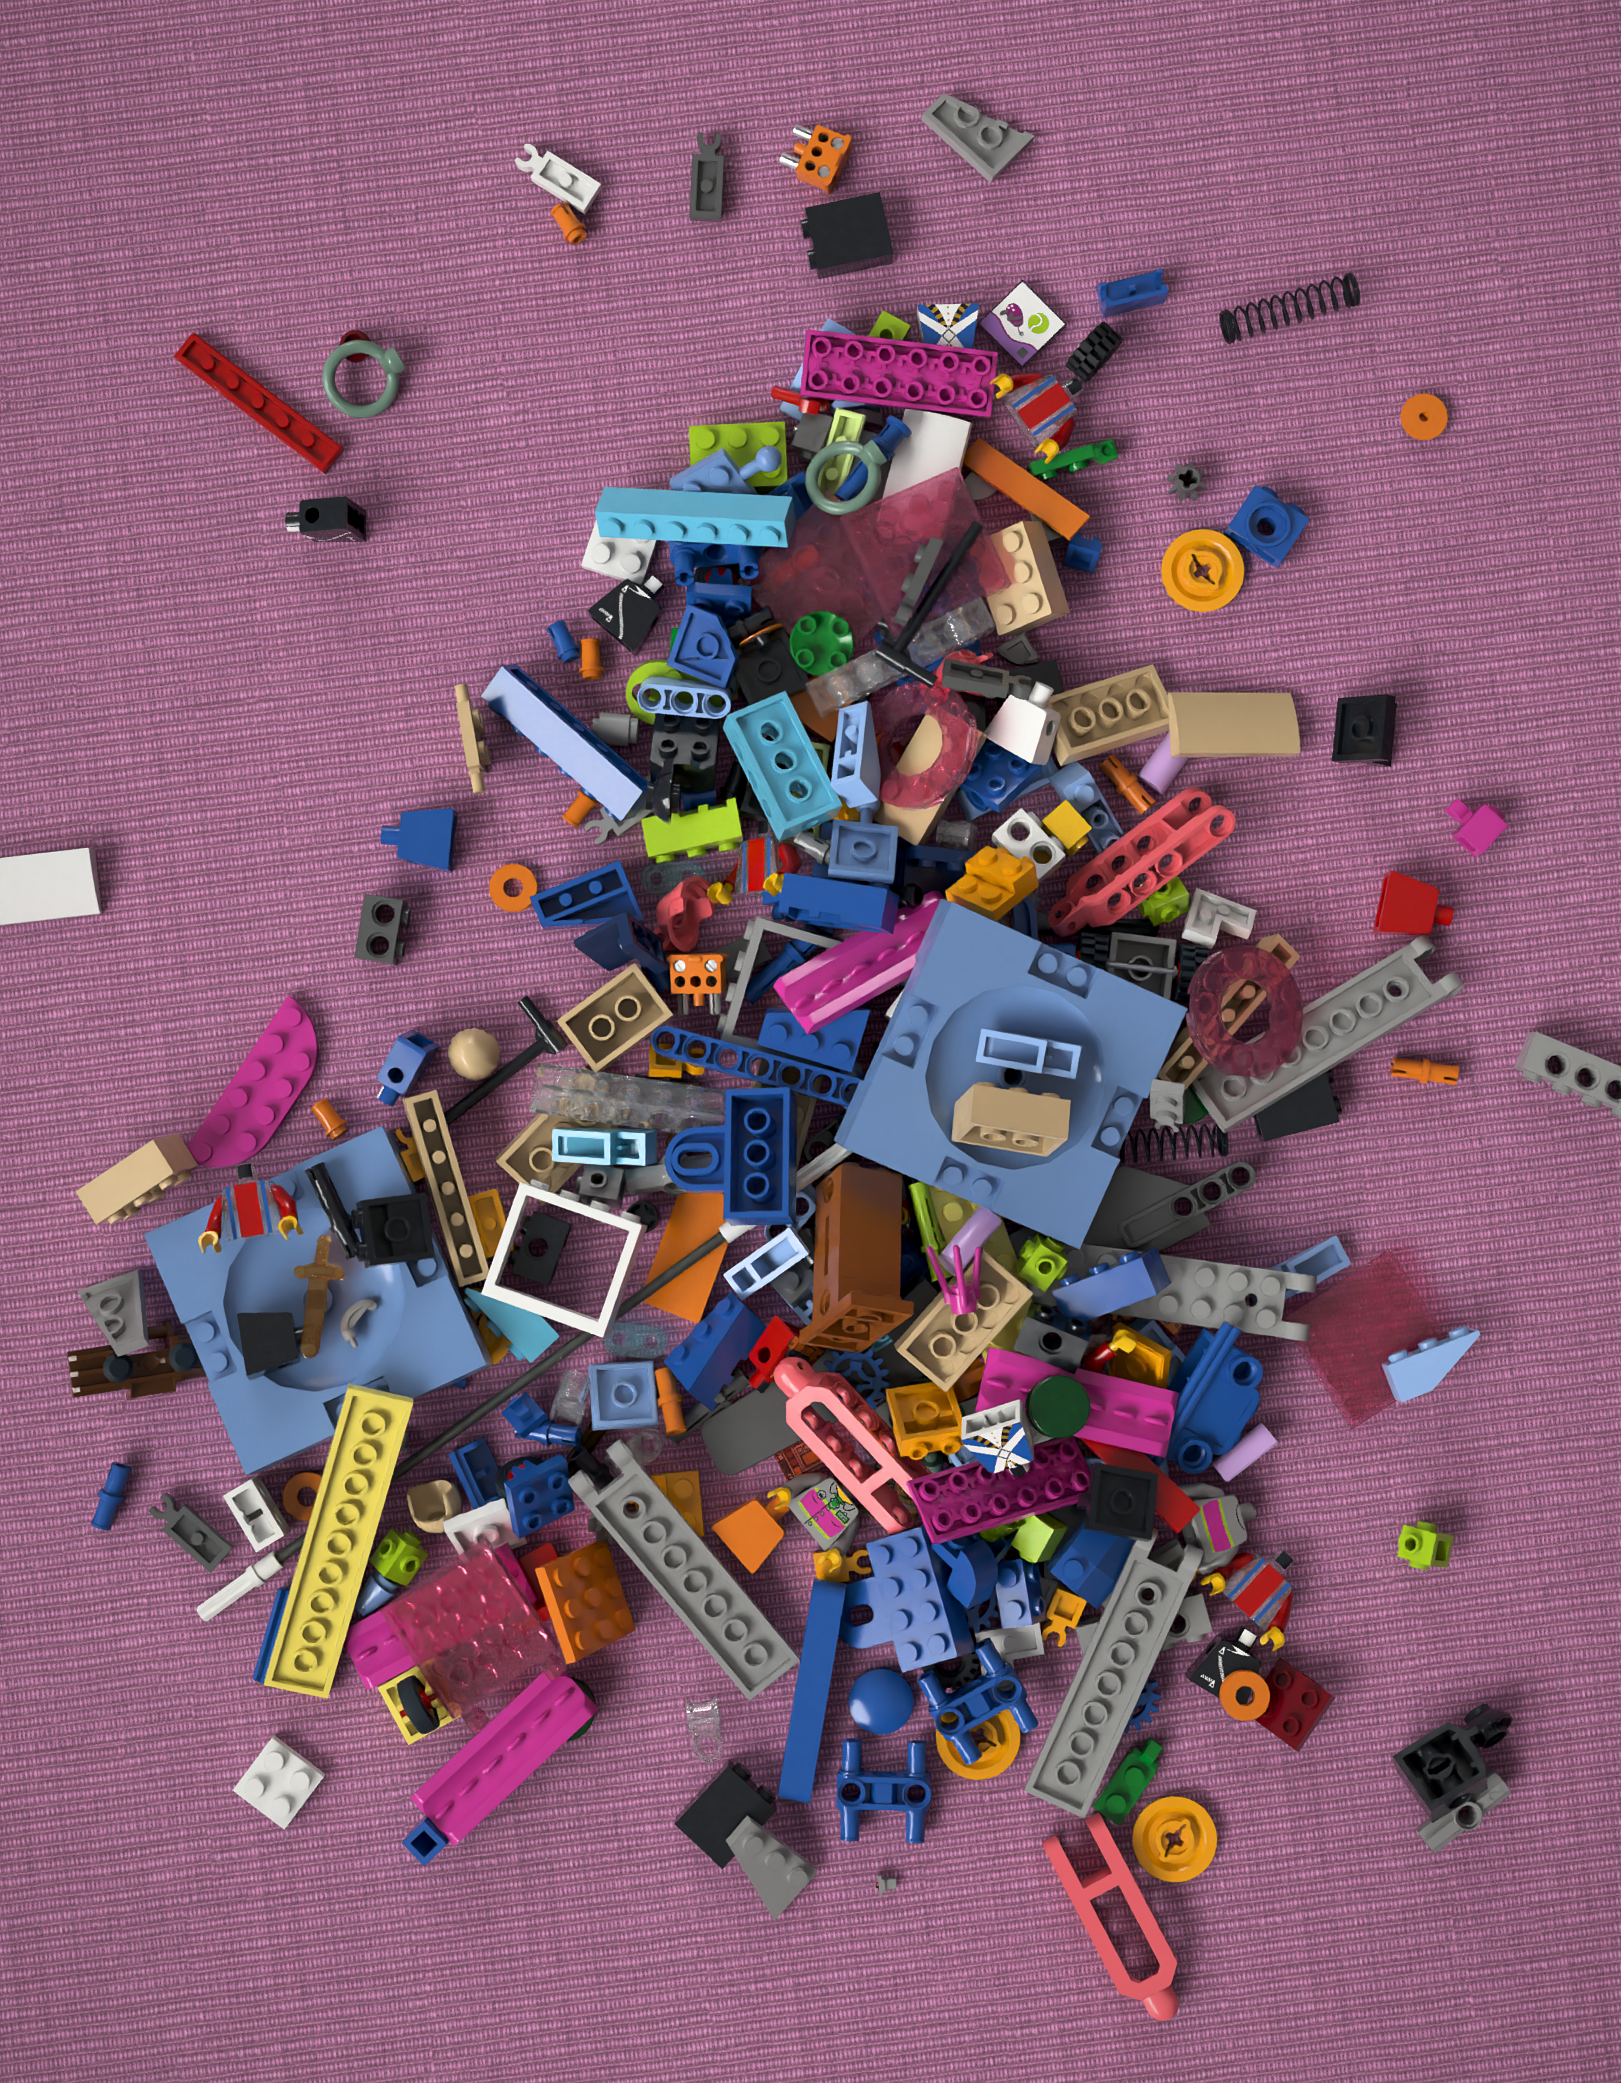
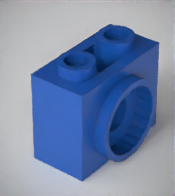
(1265, 507)

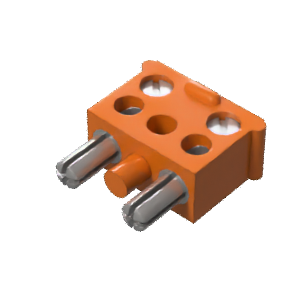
(831, 160)
(701, 965)

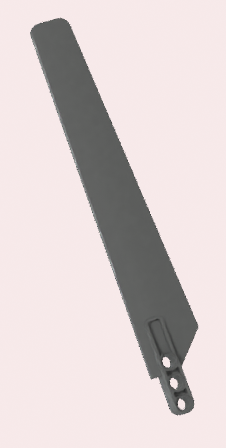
(1133, 1215)

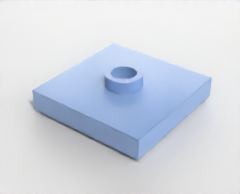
(623, 1395)

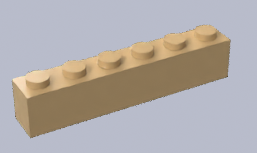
(1239, 1001)
(446, 1187)

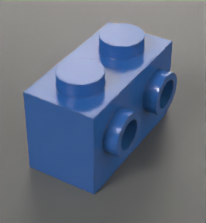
(1019, 1593)

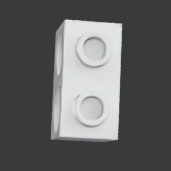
(1035, 842)
(257, 1513)

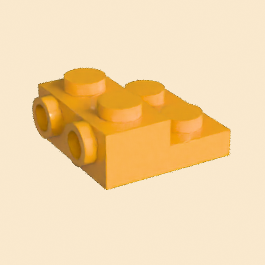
(994, 882)
(925, 1420)
(685, 1493)

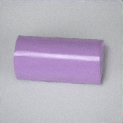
(1161, 767)
(971, 1235)
(1244, 1453)

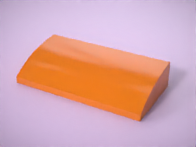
(691, 1224)

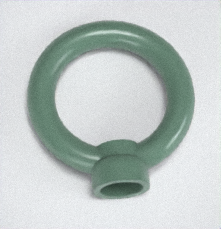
(390, 363)
(872, 459)

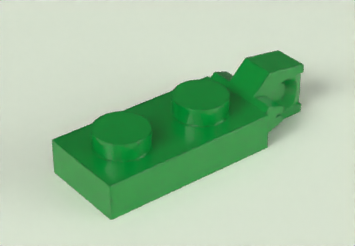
(1074, 460)
(1128, 1781)

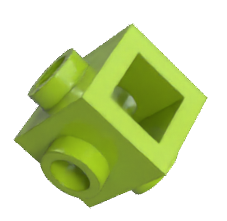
(1166, 902)
(1042, 1261)
(1424, 1546)
(399, 1556)

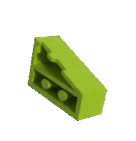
(693, 832)

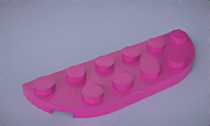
(260, 1091)

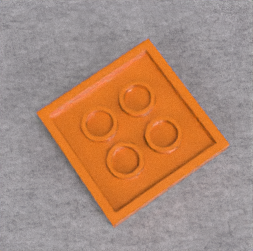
(585, 1600)

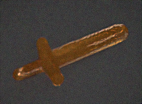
(318, 1274)

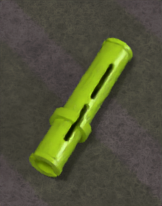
(928, 1224)

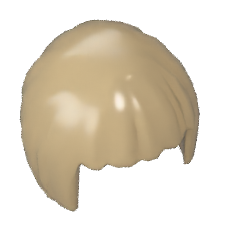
(474, 1053)
(433, 1504)

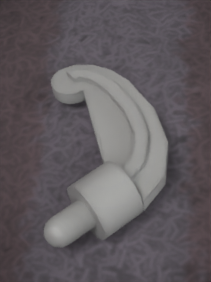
(351, 1318)

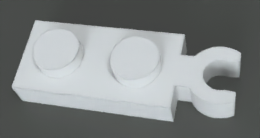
(560, 179)

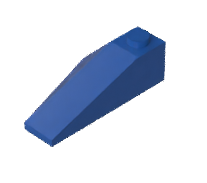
(1091, 1563)

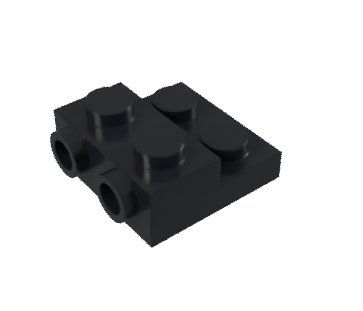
(393, 1230)

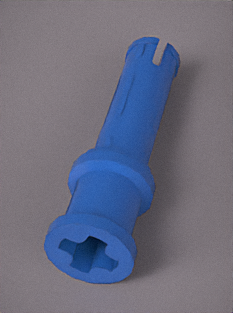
(887, 442)
(793, 954)

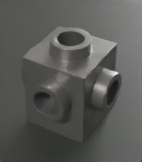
(602, 1185)

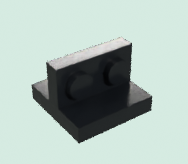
(768, 670)
(1365, 730)
(1119, 1502)

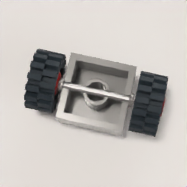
(1144, 961)

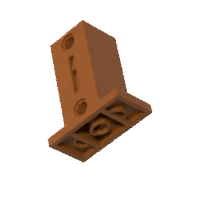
(856, 1259)

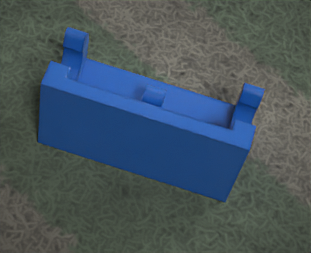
(1131, 293)
(476, 1471)

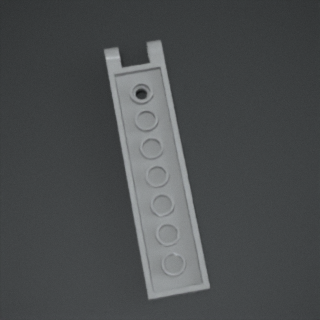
(1332, 1032)
(1200, 1292)
(687, 1574)
(1110, 1678)

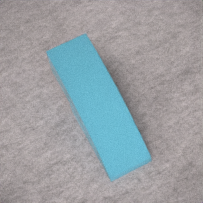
(604, 1146)

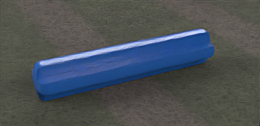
(270, 1634)

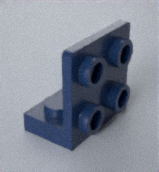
(933, 867)
(622, 941)

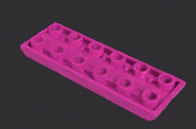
(898, 373)
(856, 969)
(1120, 1410)
(975, 1500)
(379, 1651)
(503, 1755)

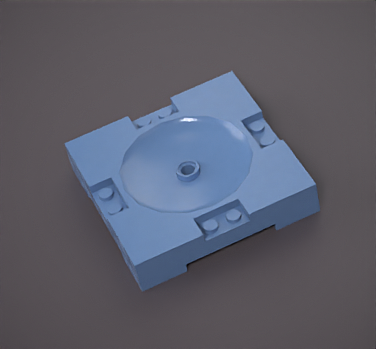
(997, 979)
(406, 1346)

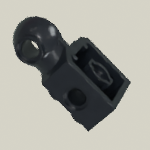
(681, 761)
(1446, 1765)

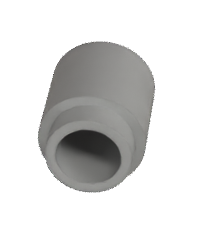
(616, 728)

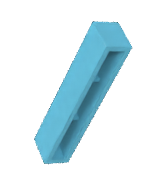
(695, 516)

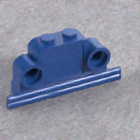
(1213, 1399)

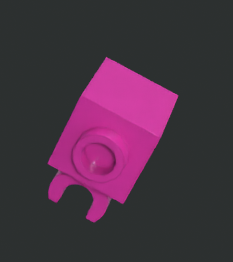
(1478, 828)

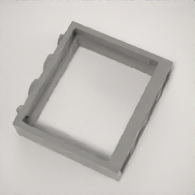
(744, 965)

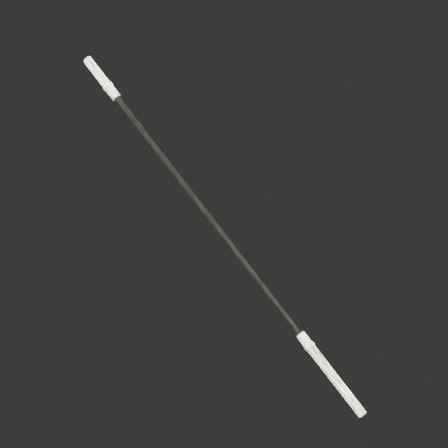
(258, 1573)

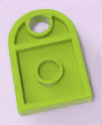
(659, 669)

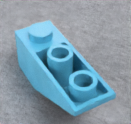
(524, 1329)

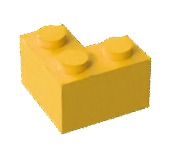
(1068, 827)

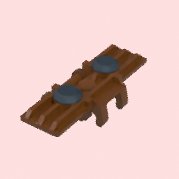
(143, 1374)

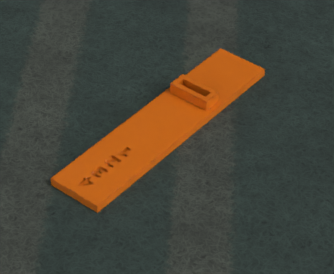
(1025, 489)

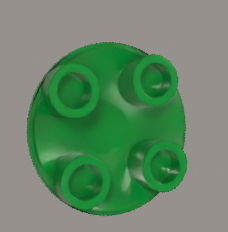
(821, 642)

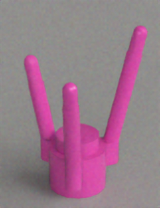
(961, 1296)

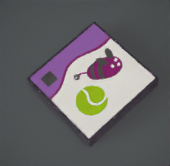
(1021, 325)

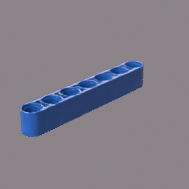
(746, 1058)
(811, 1690)

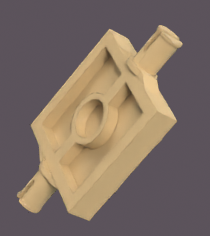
(472, 727)

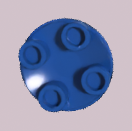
(881, 1701)

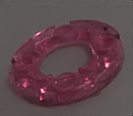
(957, 748)
(1205, 1014)

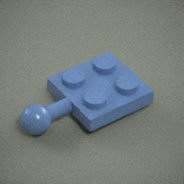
(721, 474)
(863, 849)

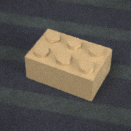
(1035, 589)
(615, 1018)
(1011, 1119)
(138, 1180)

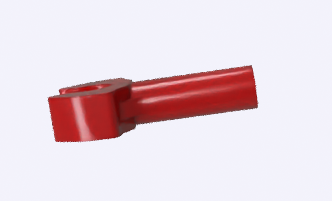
(805, 404)

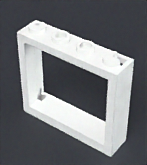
(599, 1211)

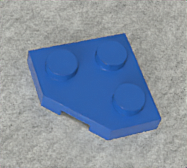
(704, 647)

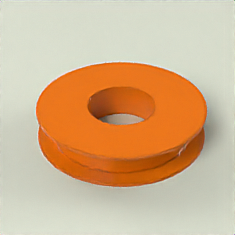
(502, 876)
(291, 1494)
(1248, 1711)

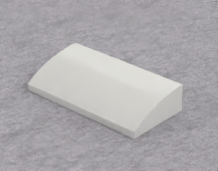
(933, 448)
(49, 886)

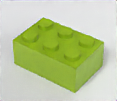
(742, 444)

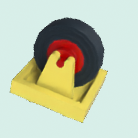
(414, 1704)

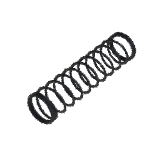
(1227, 317)
(1222, 1142)

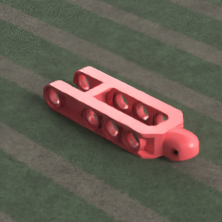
(1171, 832)
(865, 1484)
(1155, 1990)

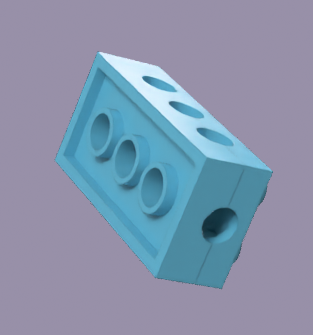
(790, 747)

